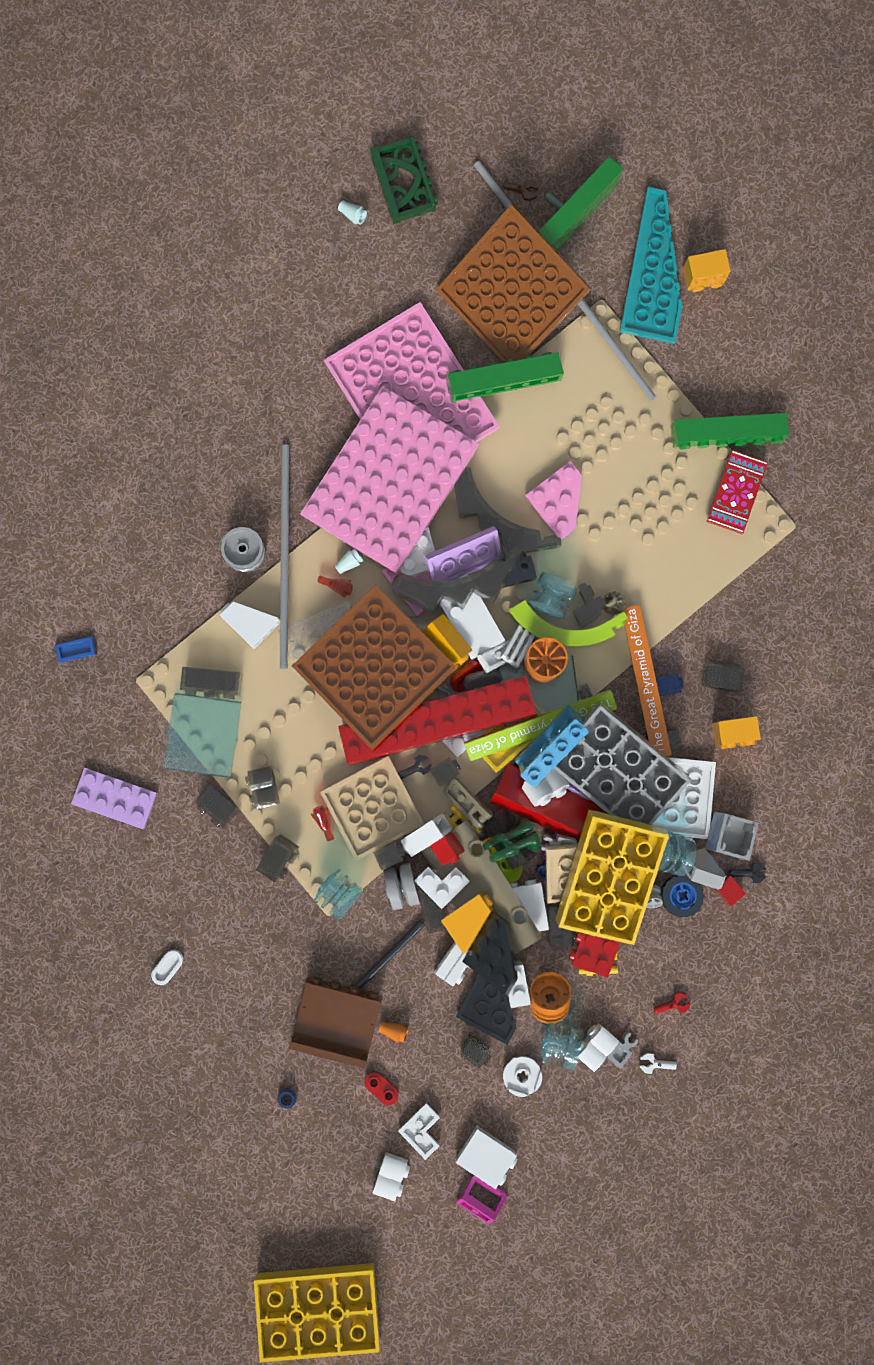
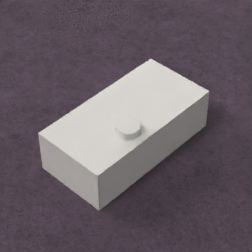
(474, 624)

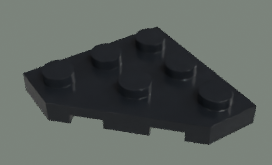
(493, 954)
(488, 1011)

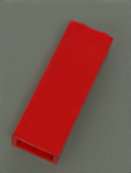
(561, 815)

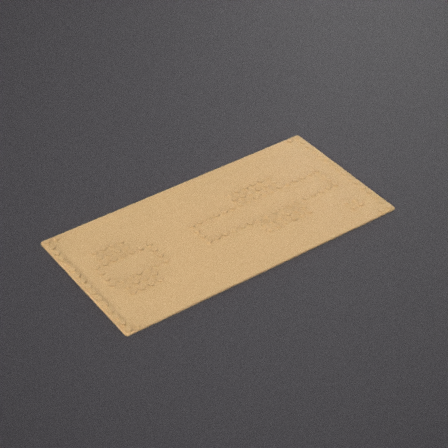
(634, 534)

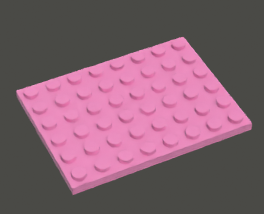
(413, 363)
(389, 479)

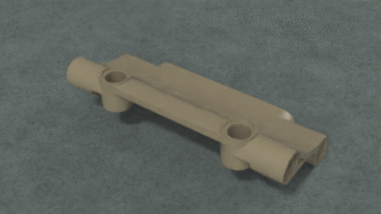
(485, 878)

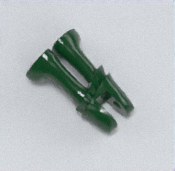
(506, 848)

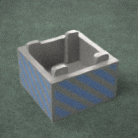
(731, 835)

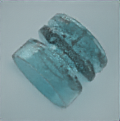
(551, 598)
(678, 855)
(338, 894)
(562, 1046)

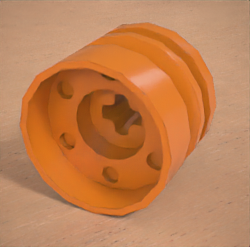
(550, 997)

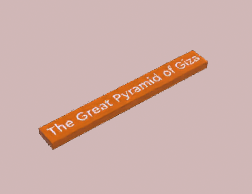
(646, 680)

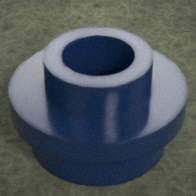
(287, 1104)

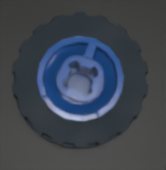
(682, 896)

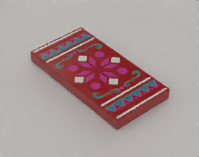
(737, 492)

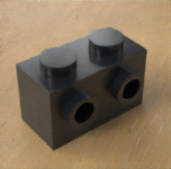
(522, 571)

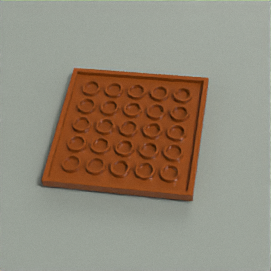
(513, 287)
(374, 667)

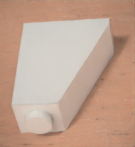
(249, 623)
(426, 835)

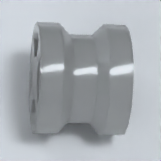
(655, 900)

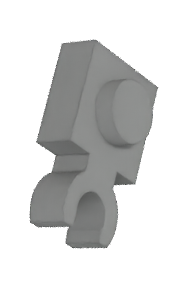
(560, 840)
(621, 1052)

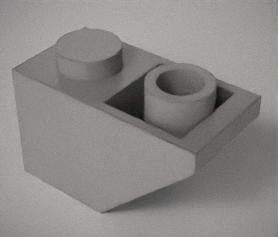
(706, 870)

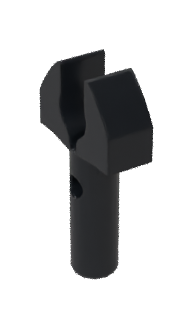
(414, 768)
(749, 873)

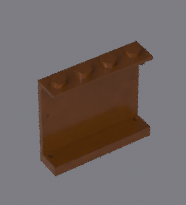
(336, 1022)

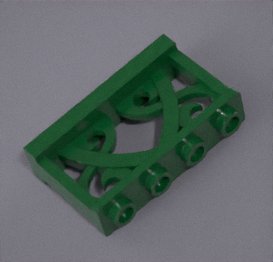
(383, 164)

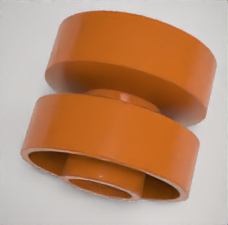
(545, 660)

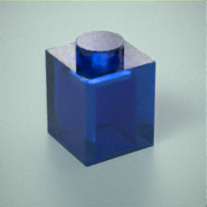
(669, 685)

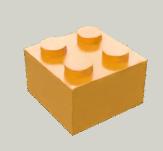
(706, 270)
(736, 731)

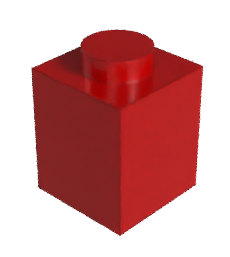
(447, 849)
(730, 891)

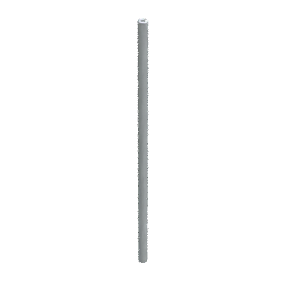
(284, 558)

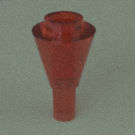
(340, 586)
(322, 818)

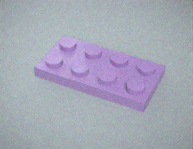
(464, 556)
(114, 798)

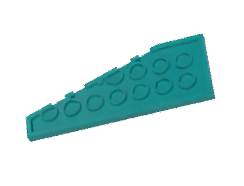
(653, 294)

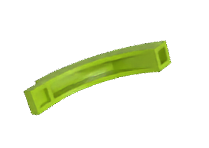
(534, 624)

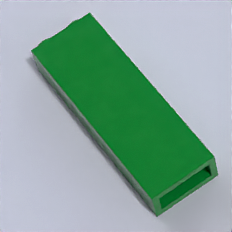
(582, 203)

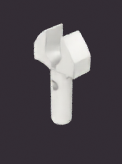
(656, 1063)

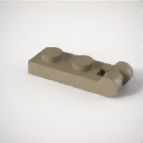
(467, 803)

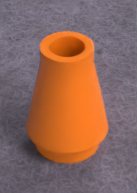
(395, 1031)

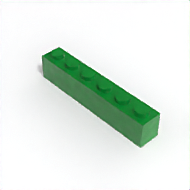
(504, 377)
(729, 430)

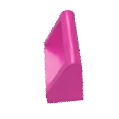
(478, 1208)

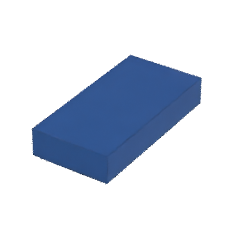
(75, 649)

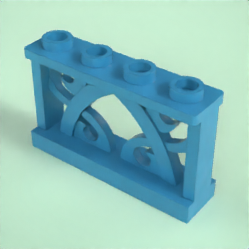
(551, 745)

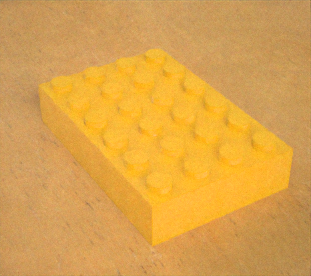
(611, 877)
(317, 1312)

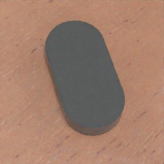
(481, 679)

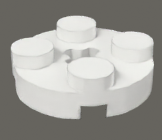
(527, 1086)

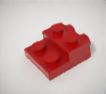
(594, 954)

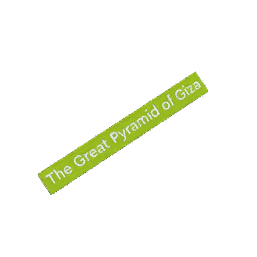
(530, 728)

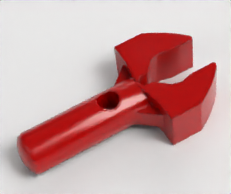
(673, 1004)

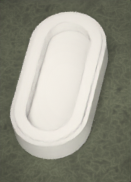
(167, 967)

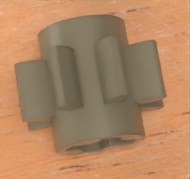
(613, 603)

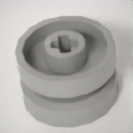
(251, 557)
(398, 887)

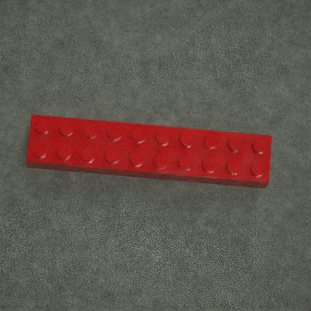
(447, 719)

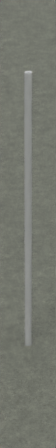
(582, 304)

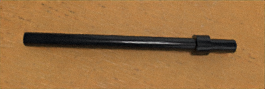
(389, 955)

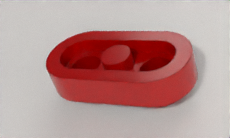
(456, 680)
(381, 1088)

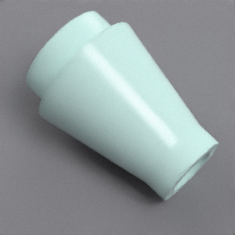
(353, 212)
(349, 561)

